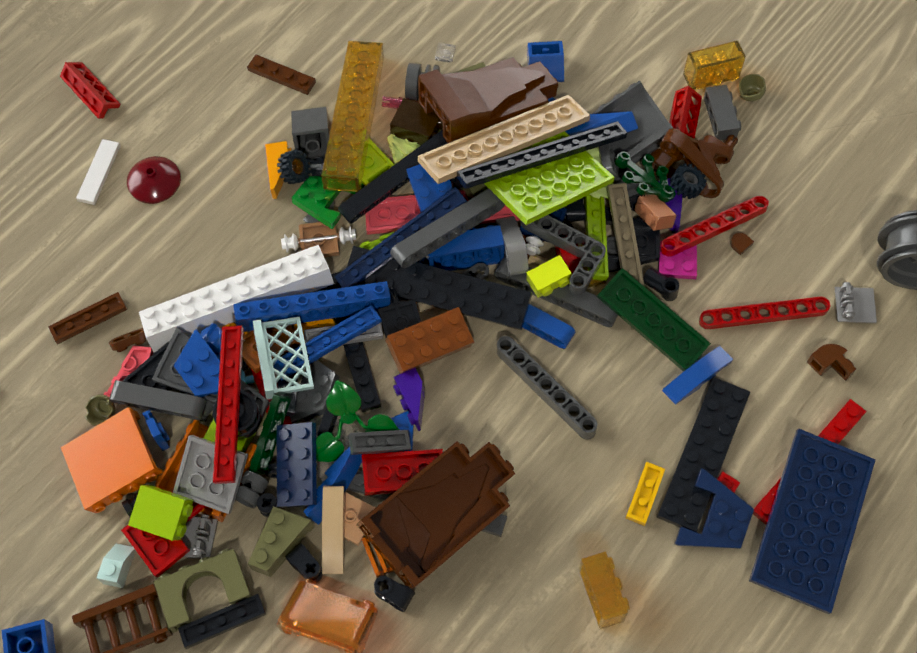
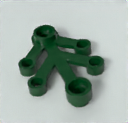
(662, 189)

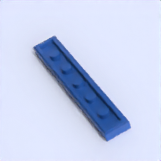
(333, 338)

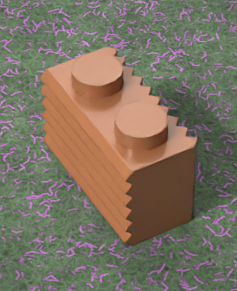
(655, 212)

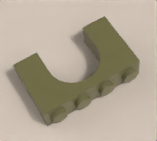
(174, 587)

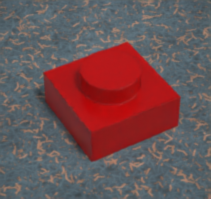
(728, 481)

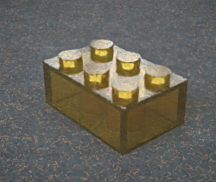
(714, 65)
(603, 590)

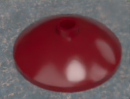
(156, 186)

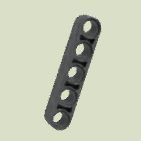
(157, 400)

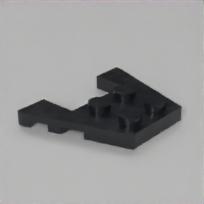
(647, 242)

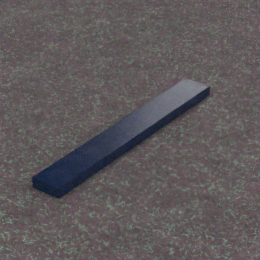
(381, 254)

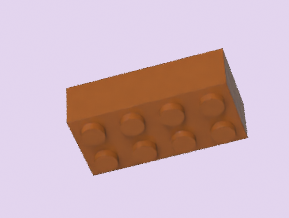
(429, 340)

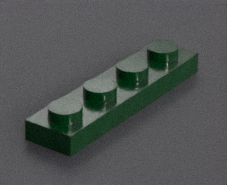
(268, 438)

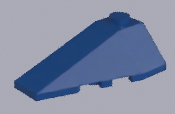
(625, 119)

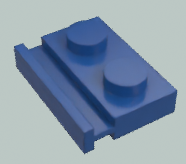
(158, 432)

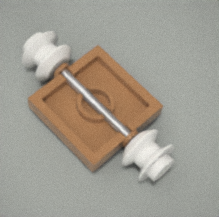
(319, 234)

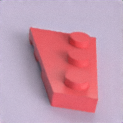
(133, 360)

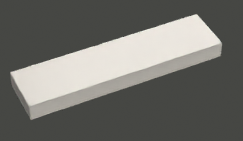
(98, 172)

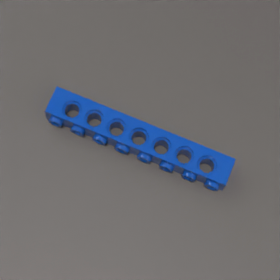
(313, 305)

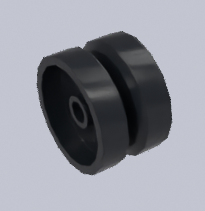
(248, 415)

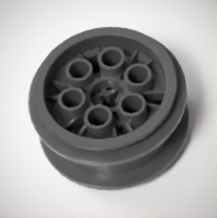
(899, 256)

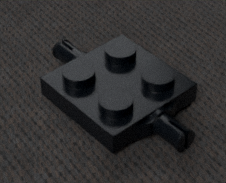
(398, 315)

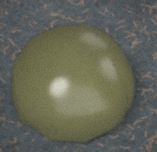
(752, 87)
(99, 409)

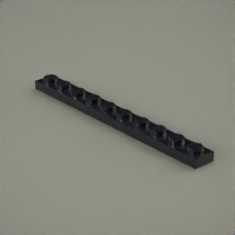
(541, 155)

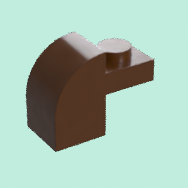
(831, 356)

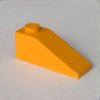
(273, 152)

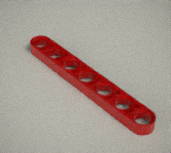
(711, 232)
(772, 308)

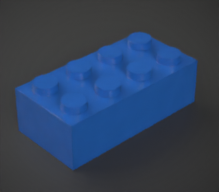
(425, 187)
(470, 248)
(29, 638)

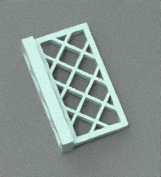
(267, 363)

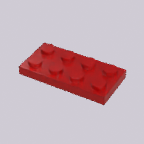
(389, 471)

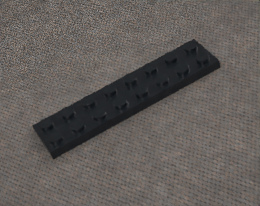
(705, 450)

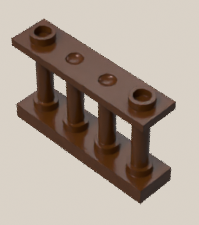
(126, 604)

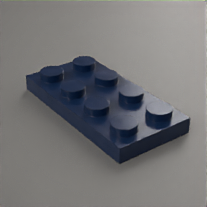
(296, 465)

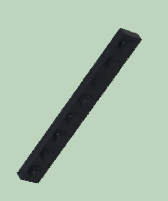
(359, 367)

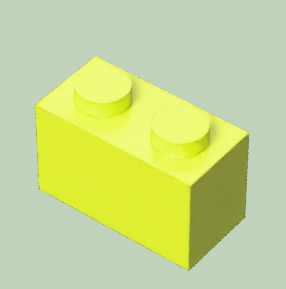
(549, 276)

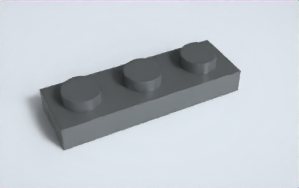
(379, 442)

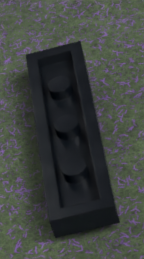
(221, 621)

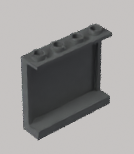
(648, 117)

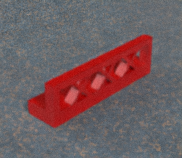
(86, 89)
(680, 110)

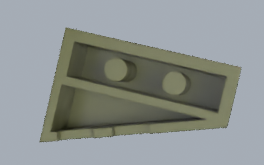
(278, 538)

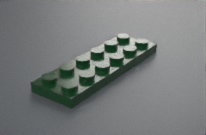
(653, 320)

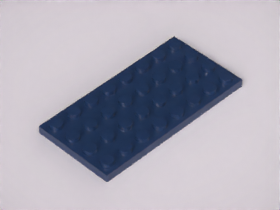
(812, 521)

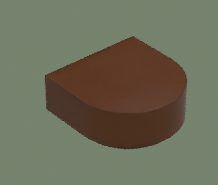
(741, 242)

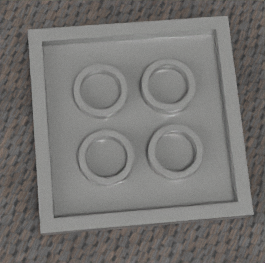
(196, 476)

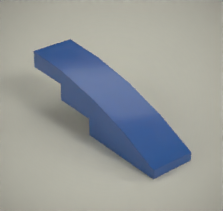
(697, 375)
(338, 474)

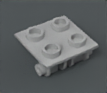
(855, 304)
(200, 536)

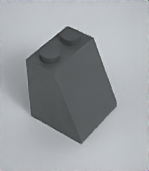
(311, 131)

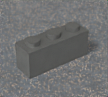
(721, 112)

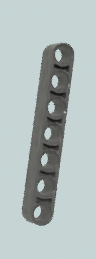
(446, 228)
(585, 305)
(548, 396)

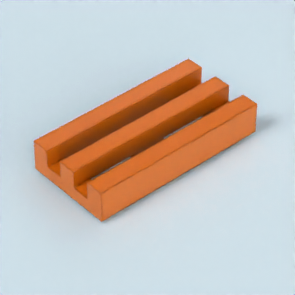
(385, 570)

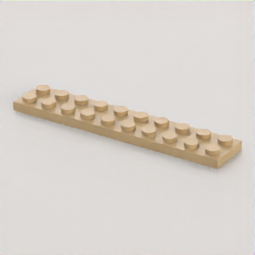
(503, 138)

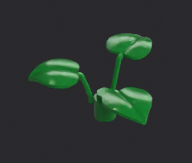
(344, 402)

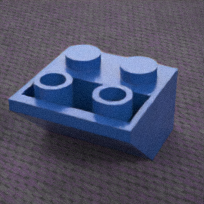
(550, 55)

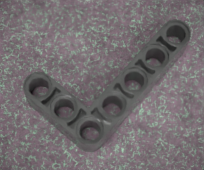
(568, 244)

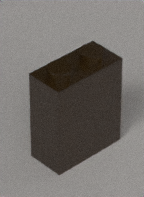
(414, 123)

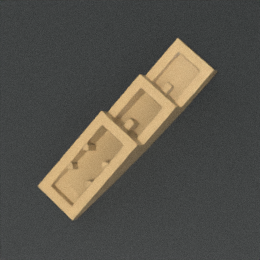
(333, 530)

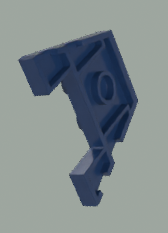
(725, 521)

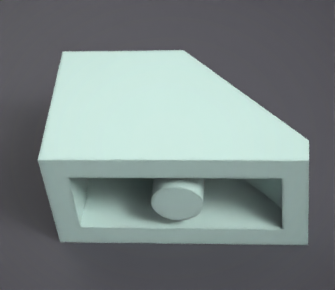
(116, 565)

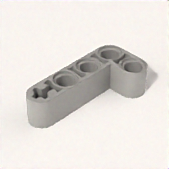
(513, 246)

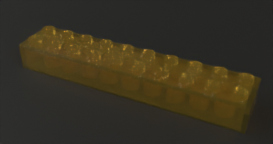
(353, 117)

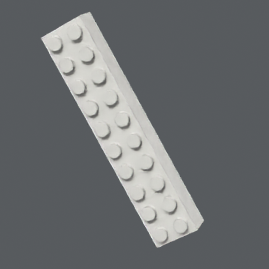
(287, 276)

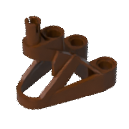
(699, 153)

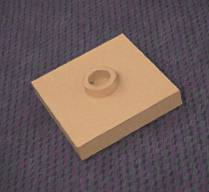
(354, 511)

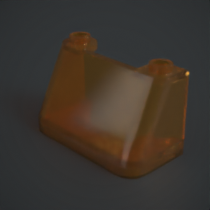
(328, 617)

